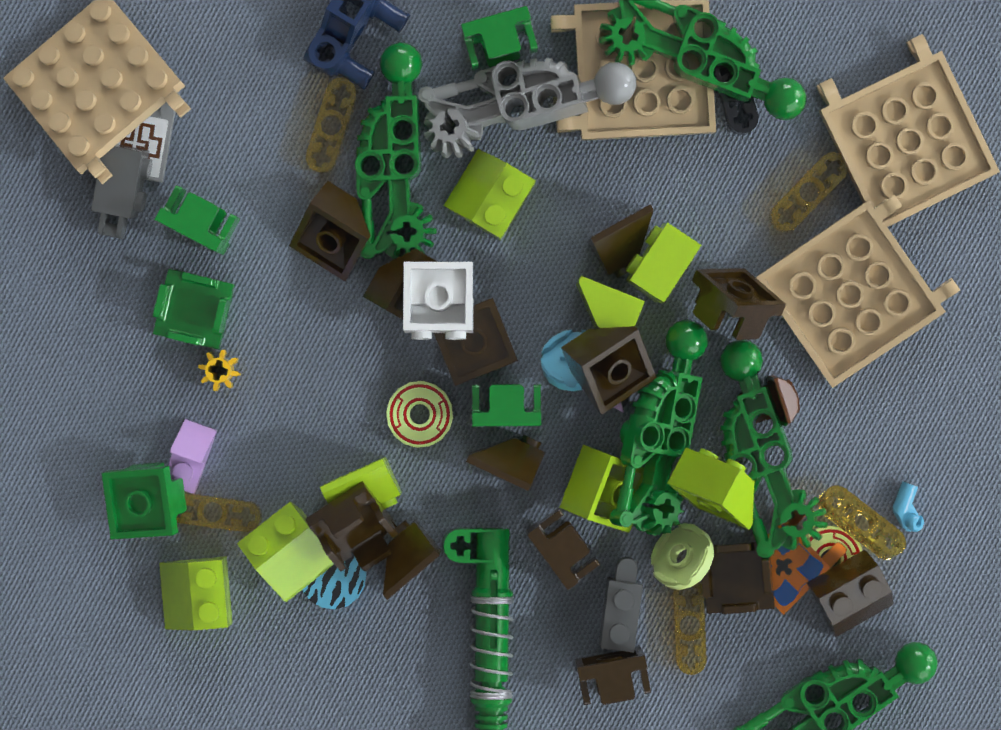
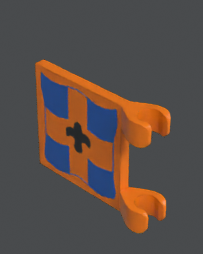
(796, 567)

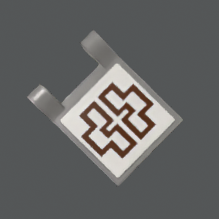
(154, 136)

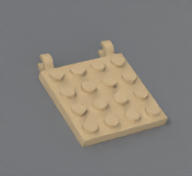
(95, 85)
(662, 99)
(908, 135)
(854, 292)

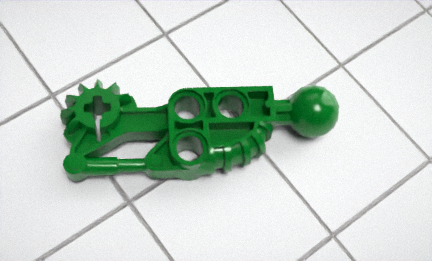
(725, 47)
(400, 66)
(742, 362)
(659, 434)
(841, 683)

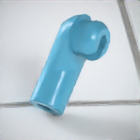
(904, 509)

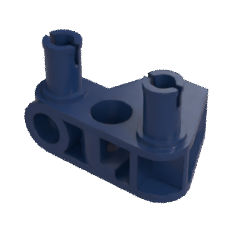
(343, 32)

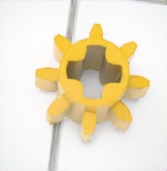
(212, 376)

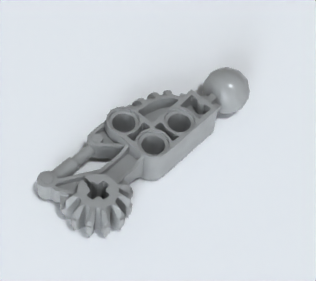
(534, 83)

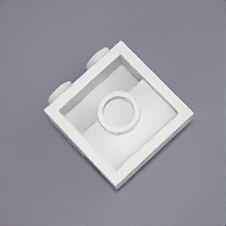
(438, 299)

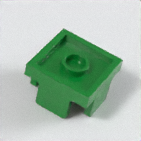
(499, 36)
(198, 220)
(192, 309)
(506, 406)
(143, 501)

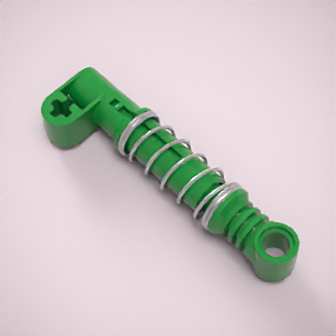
(491, 621)

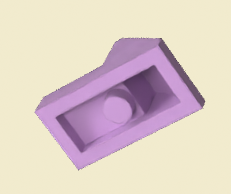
(191, 453)

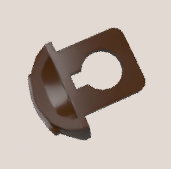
(784, 397)

